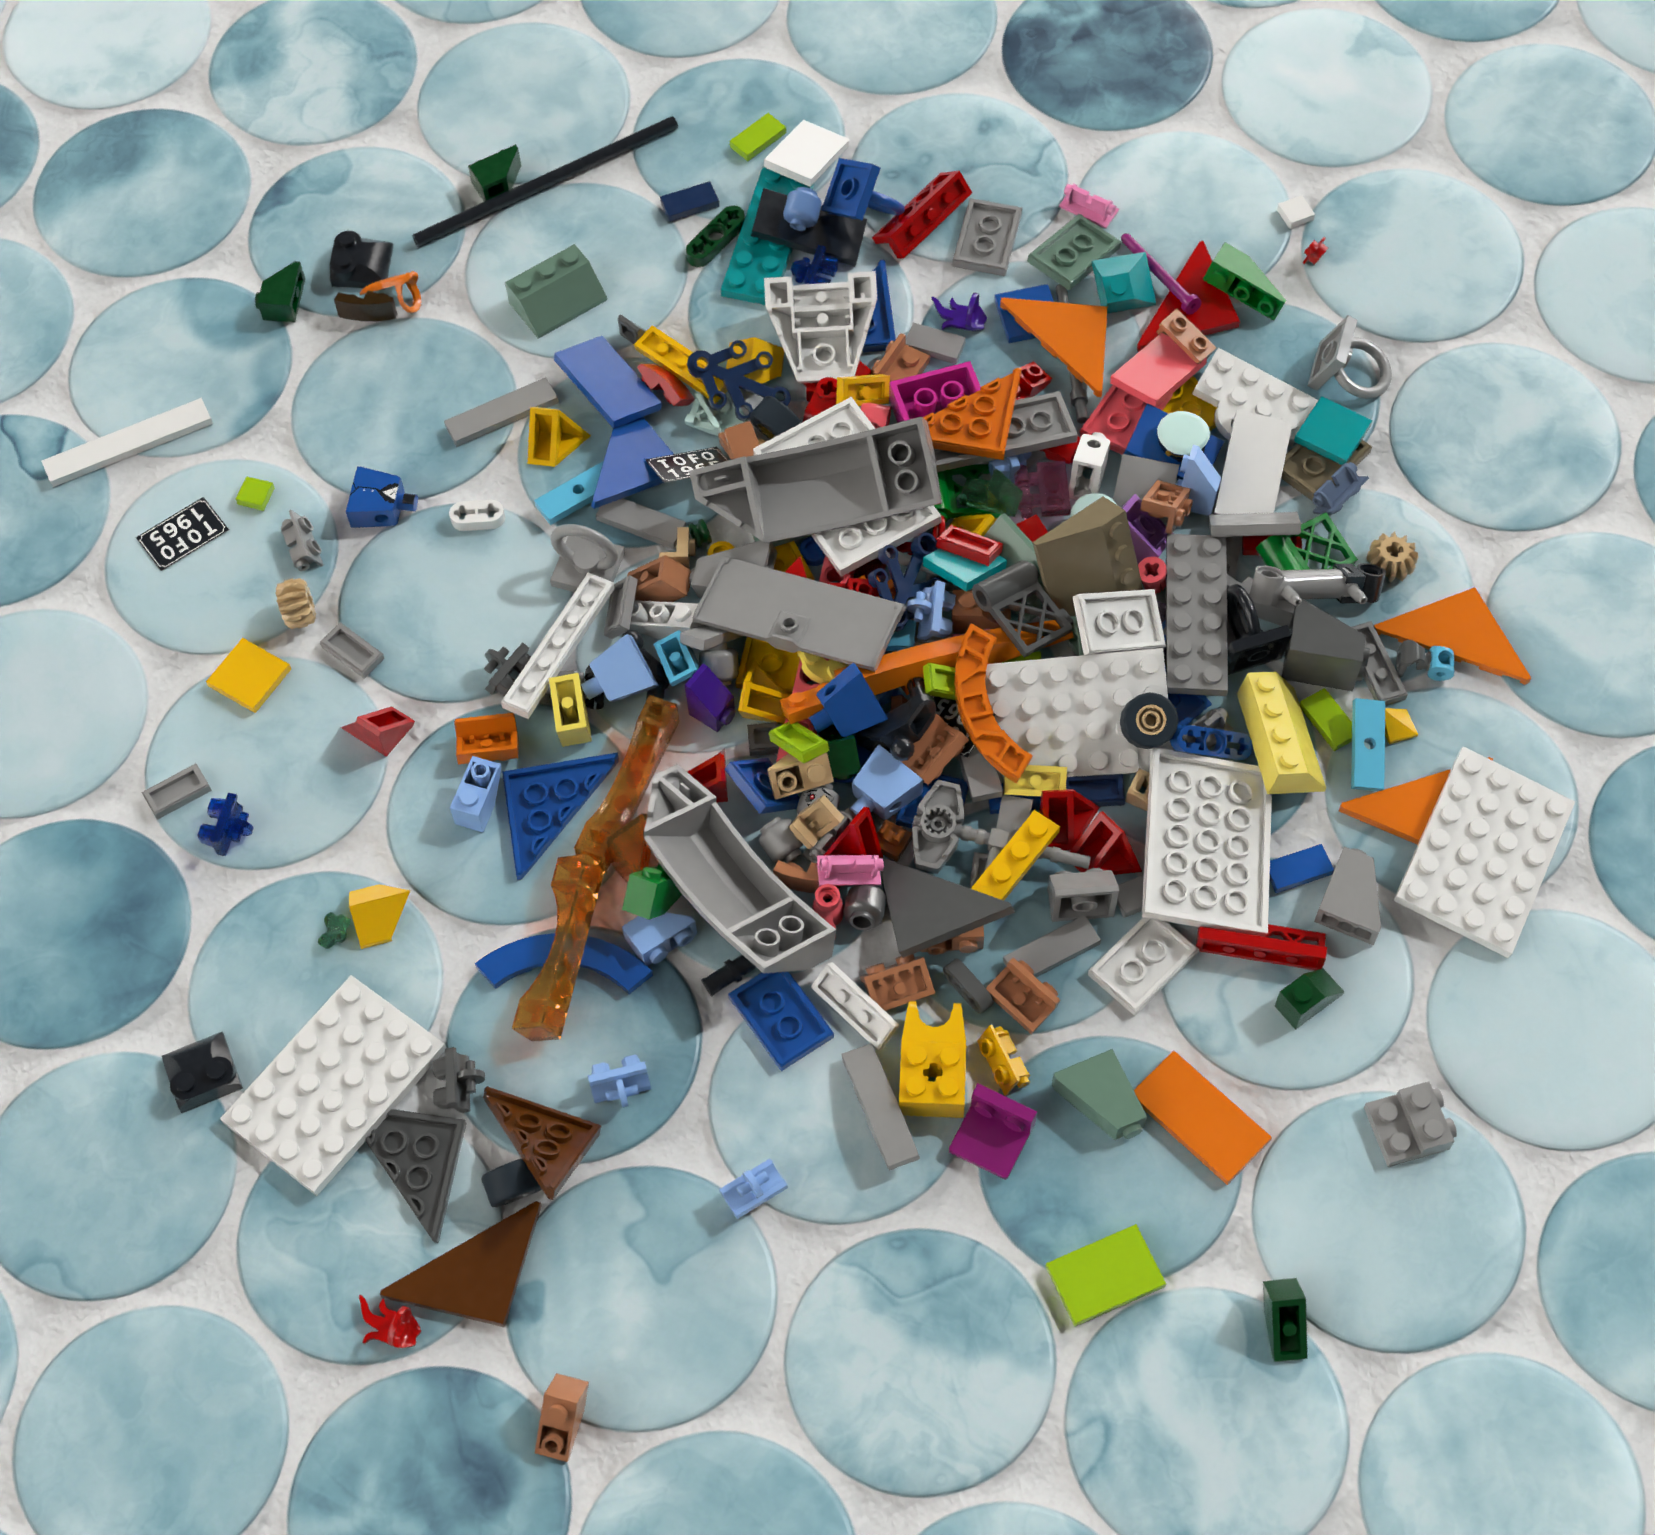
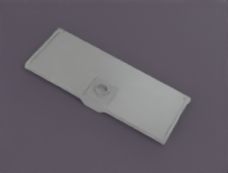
(798, 613)

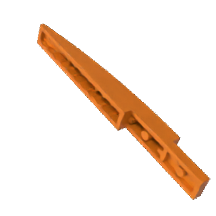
(902, 665)

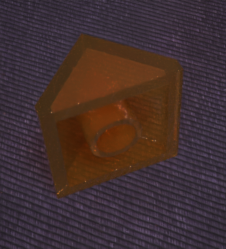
(628, 848)

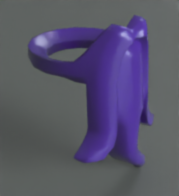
(960, 316)

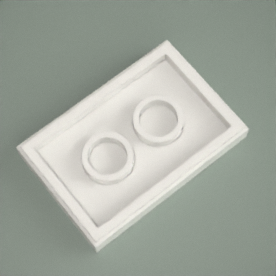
(806, 153)
(1118, 621)
(1143, 963)

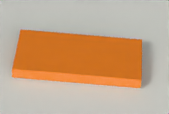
(1201, 1117)

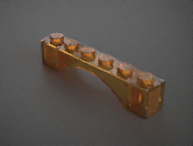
(648, 744)
(546, 1003)

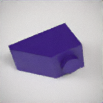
(709, 699)

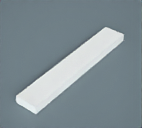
(126, 442)
(557, 645)

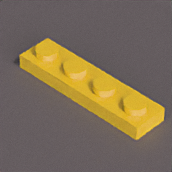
(674, 358)
(1017, 856)

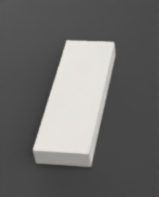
(855, 1006)

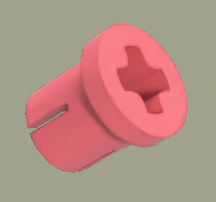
(1156, 573)

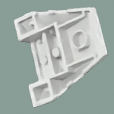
(822, 323)

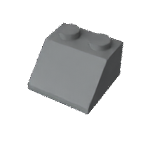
(1082, 893)

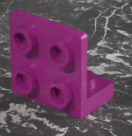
(993, 1132)

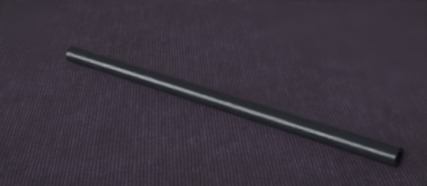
(544, 181)

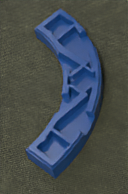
(533, 952)

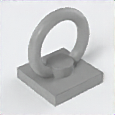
(1334, 354)
(583, 553)

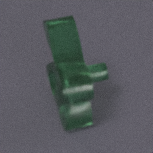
(335, 931)

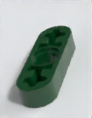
(713, 247)

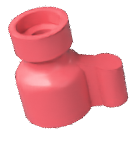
(829, 904)

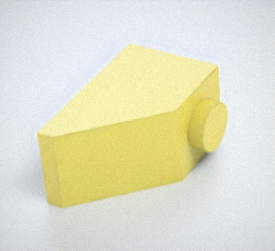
(569, 710)

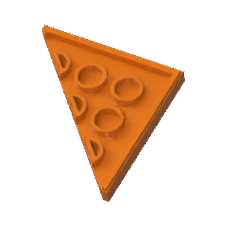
(1068, 332)
(979, 421)
(1463, 626)
(1400, 809)

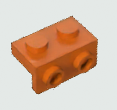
(487, 738)

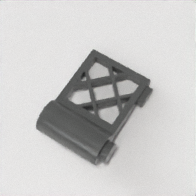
(1013, 586)

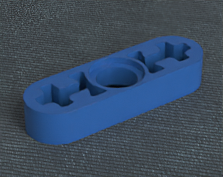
(1220, 749)

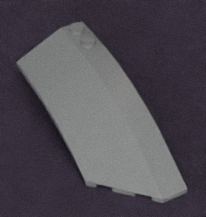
(825, 482)
(729, 880)

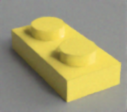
(1037, 779)

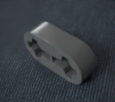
(968, 986)

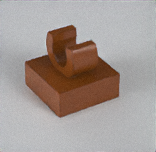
(893, 840)

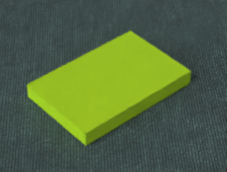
(1105, 1275)

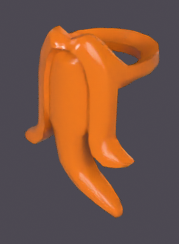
(408, 278)

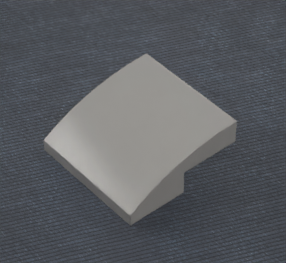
(1139, 475)

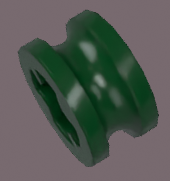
(700, 533)

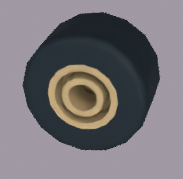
(1137, 720)

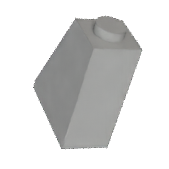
(756, 553)
(1352, 898)

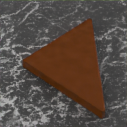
(544, 1137)
(476, 1276)

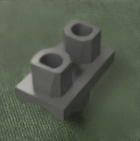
(501, 680)
(460, 1080)

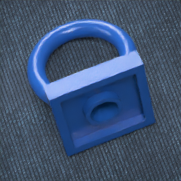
(853, 191)

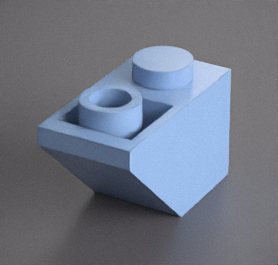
(1201, 479)
(476, 794)
(658, 936)

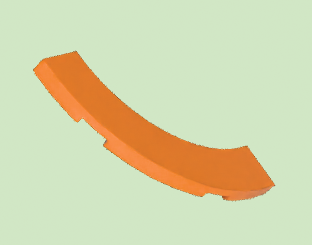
(976, 709)

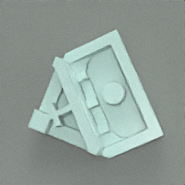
(712, 420)

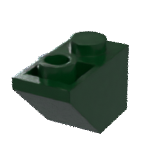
(495, 173)

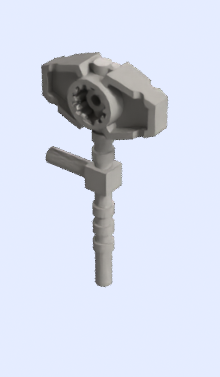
(940, 826)

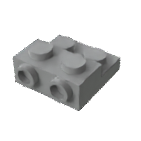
(1411, 1124)

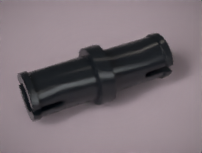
(727, 974)

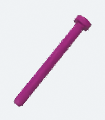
(1190, 303)

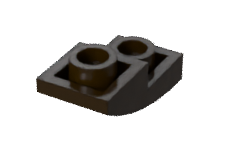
(371, 308)

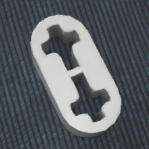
(477, 515)

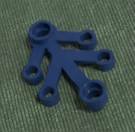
(733, 377)
(904, 584)

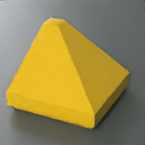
(1398, 725)

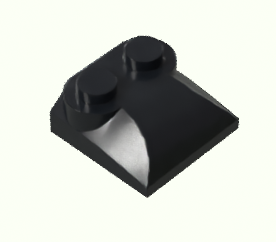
(358, 260)
(201, 1072)

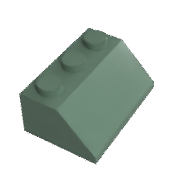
(555, 291)
(1015, 548)

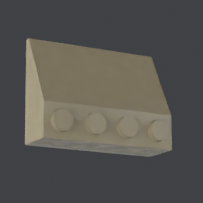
(1088, 555)

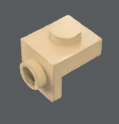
(685, 547)
(815, 821)

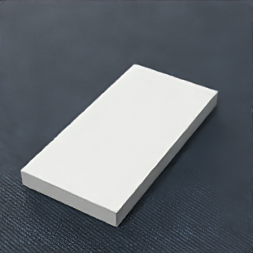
(1253, 464)

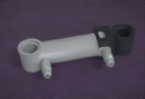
(1341, 583)

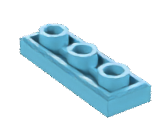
(569, 496)
(1368, 727)

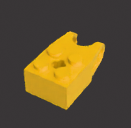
(937, 1054)

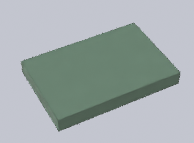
(1071, 249)

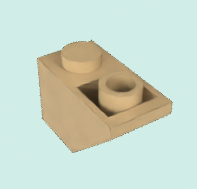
(792, 776)

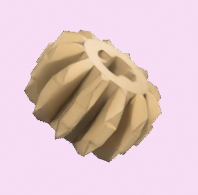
(1393, 555)
(295, 603)

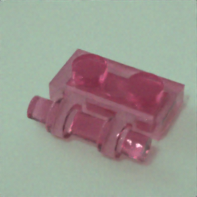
(1052, 488)

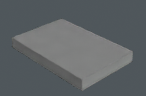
(987, 237)
(1254, 524)

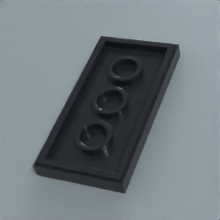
(838, 234)

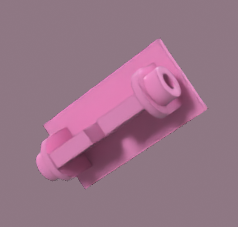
(1093, 208)
(849, 870)

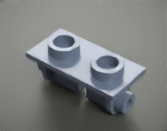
(1331, 497)

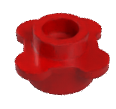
(1315, 251)

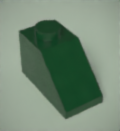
(281, 294)
(841, 754)
(1307, 996)
(1285, 1319)

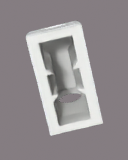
(1090, 454)

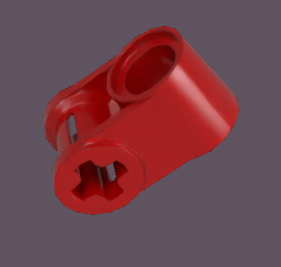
(822, 398)

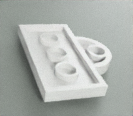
(1241, 386)

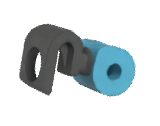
(1437, 662)

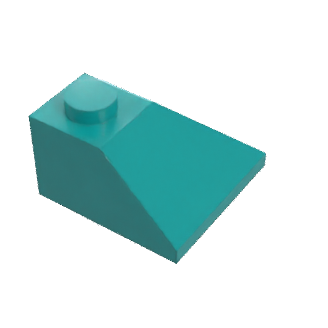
(1124, 282)

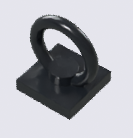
(1256, 646)

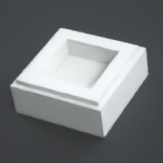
(1295, 212)

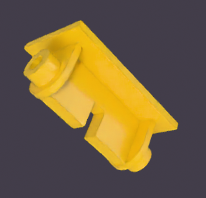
(996, 1047)

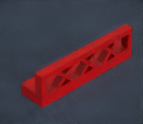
(924, 213)
(1266, 949)

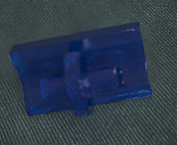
(811, 272)
(230, 825)

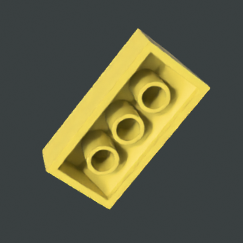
(1279, 735)

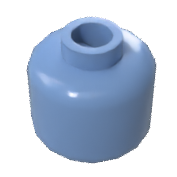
(802, 208)

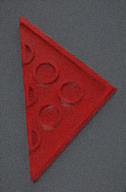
(1215, 311)

